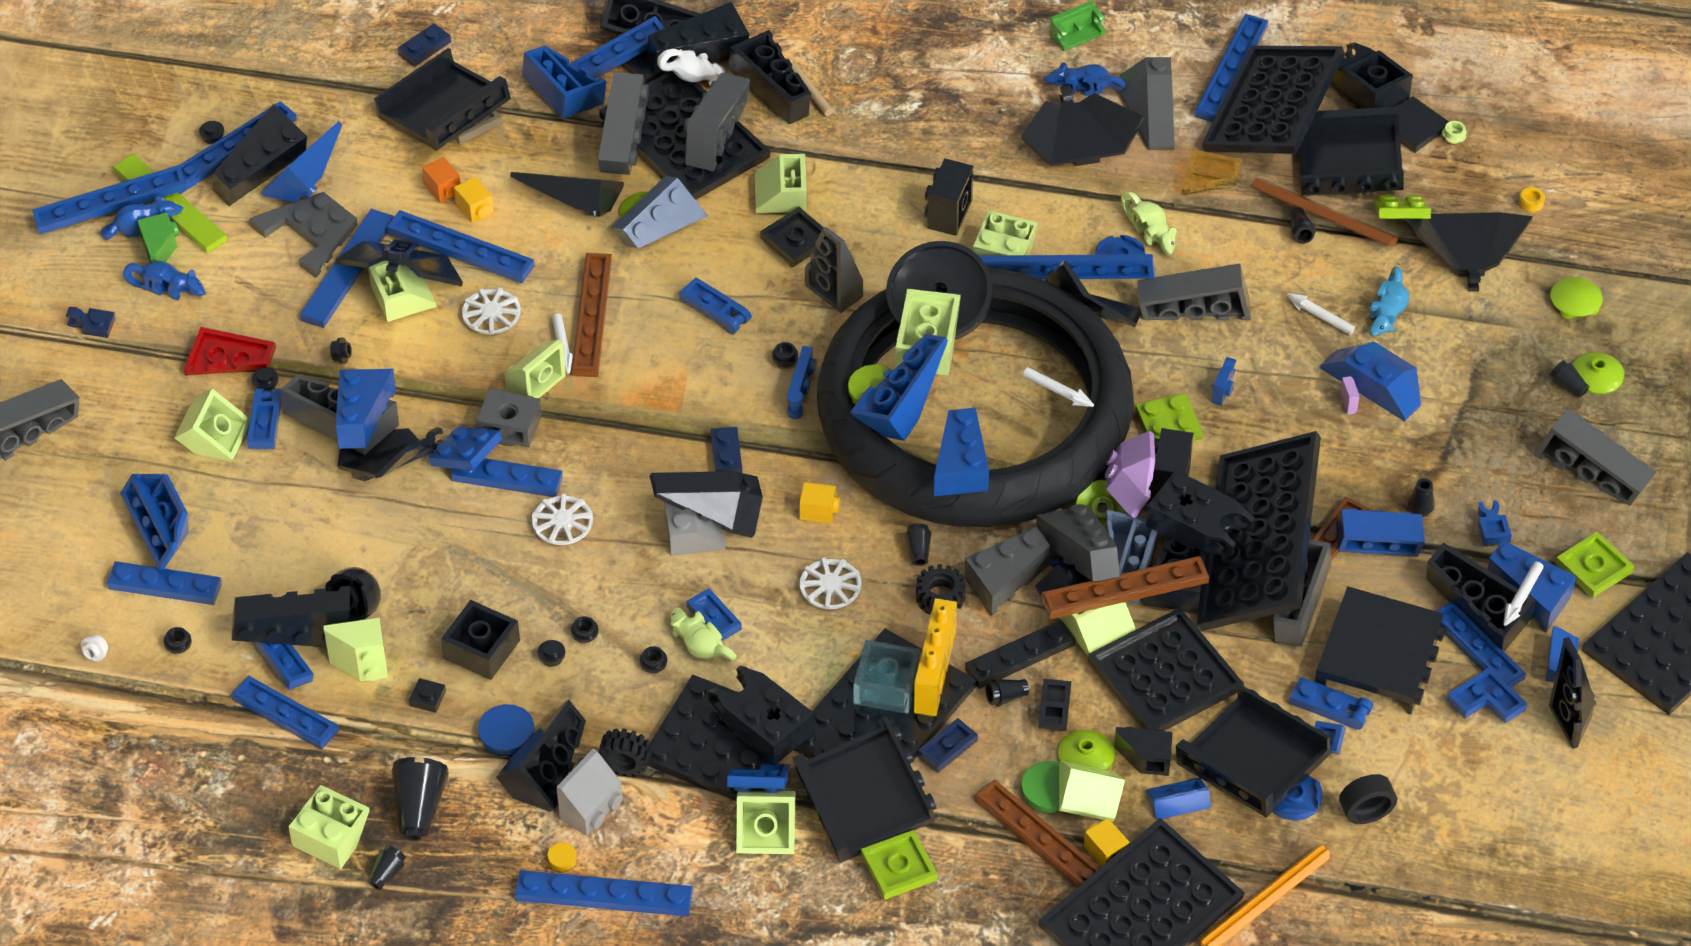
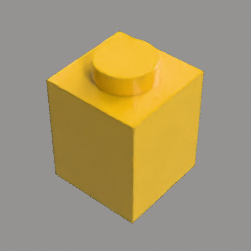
(473, 199)
(819, 503)
(1104, 841)

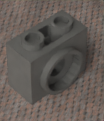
(512, 415)

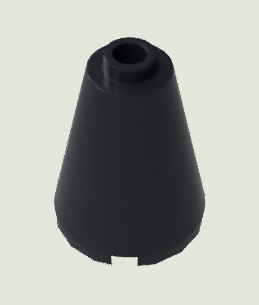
(417, 794)

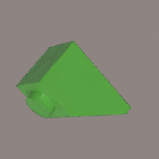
(158, 236)

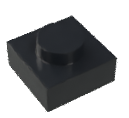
(427, 695)

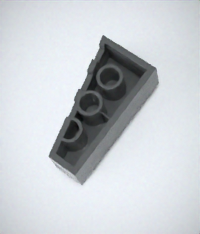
(715, 120)
(623, 123)
(316, 406)
(34, 413)
(1595, 458)
(1293, 625)

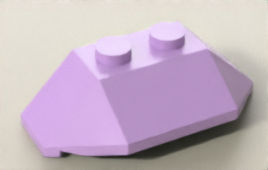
(1131, 472)

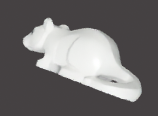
(690, 67)

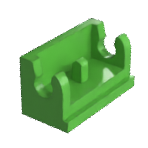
(1076, 26)

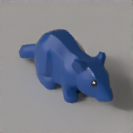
(1089, 78)
(127, 217)
(162, 277)

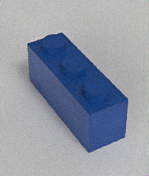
(1380, 532)

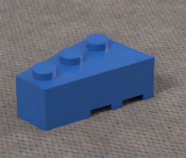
(560, 83)
(360, 403)
(962, 456)
(1551, 588)

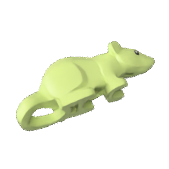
(1150, 220)
(700, 639)

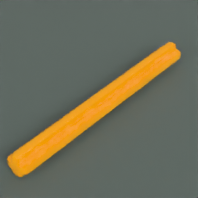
(1266, 897)

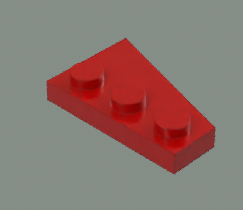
(227, 352)

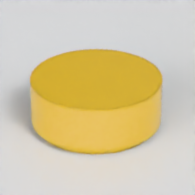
(1531, 199)
(562, 857)

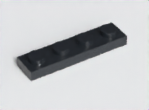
(1020, 653)

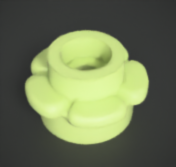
(1454, 132)

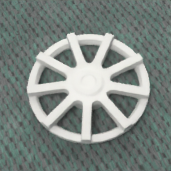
(491, 311)
(562, 519)
(830, 583)

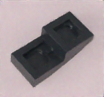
(1054, 704)

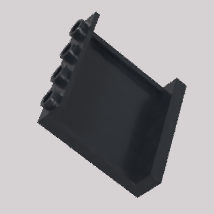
(440, 100)
(1352, 152)
(1381, 646)
(1255, 752)
(866, 791)

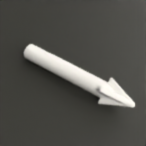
(1301, 301)
(561, 335)
(1078, 398)
(1514, 608)

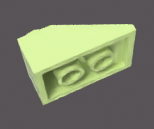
(928, 314)

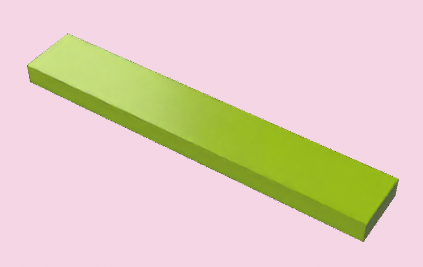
(189, 220)

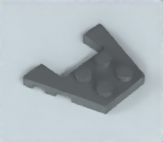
(317, 220)

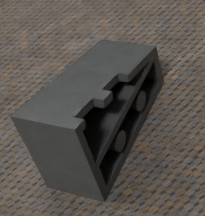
(1006, 567)

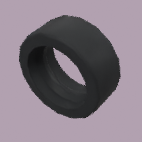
(1368, 799)

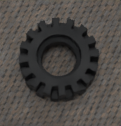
(936, 578)
(625, 752)

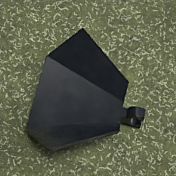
(1081, 130)
(1470, 240)
(422, 263)
(1105, 308)
(390, 453)

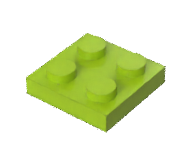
(1401, 208)
(1169, 413)
(1595, 564)
(899, 864)

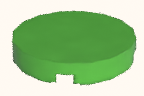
(1041, 786)

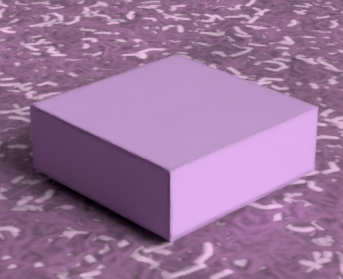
(1349, 395)

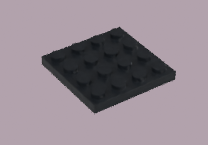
(1165, 671)
(698, 744)

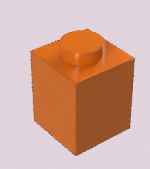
(441, 179)

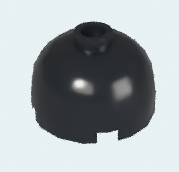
(364, 591)

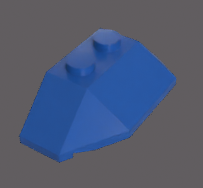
(1378, 376)
(157, 514)

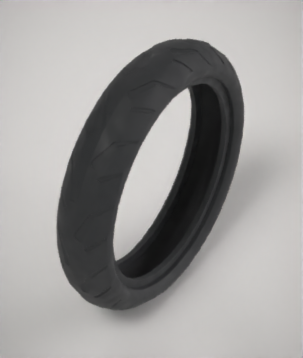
(1015, 491)

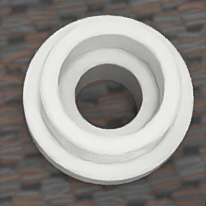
(94, 647)

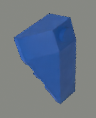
(305, 171)
(899, 399)

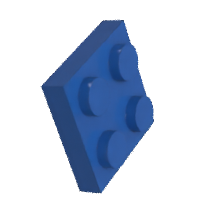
(465, 448)

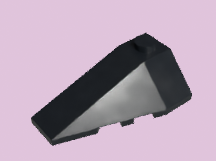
(624, 15)
(579, 193)
(719, 495)
(1571, 695)
(544, 759)

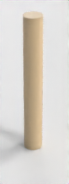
(815, 95)

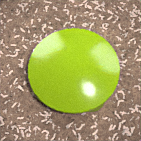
(1576, 297)

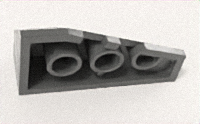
(1151, 94)
(833, 272)

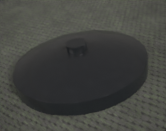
(943, 269)

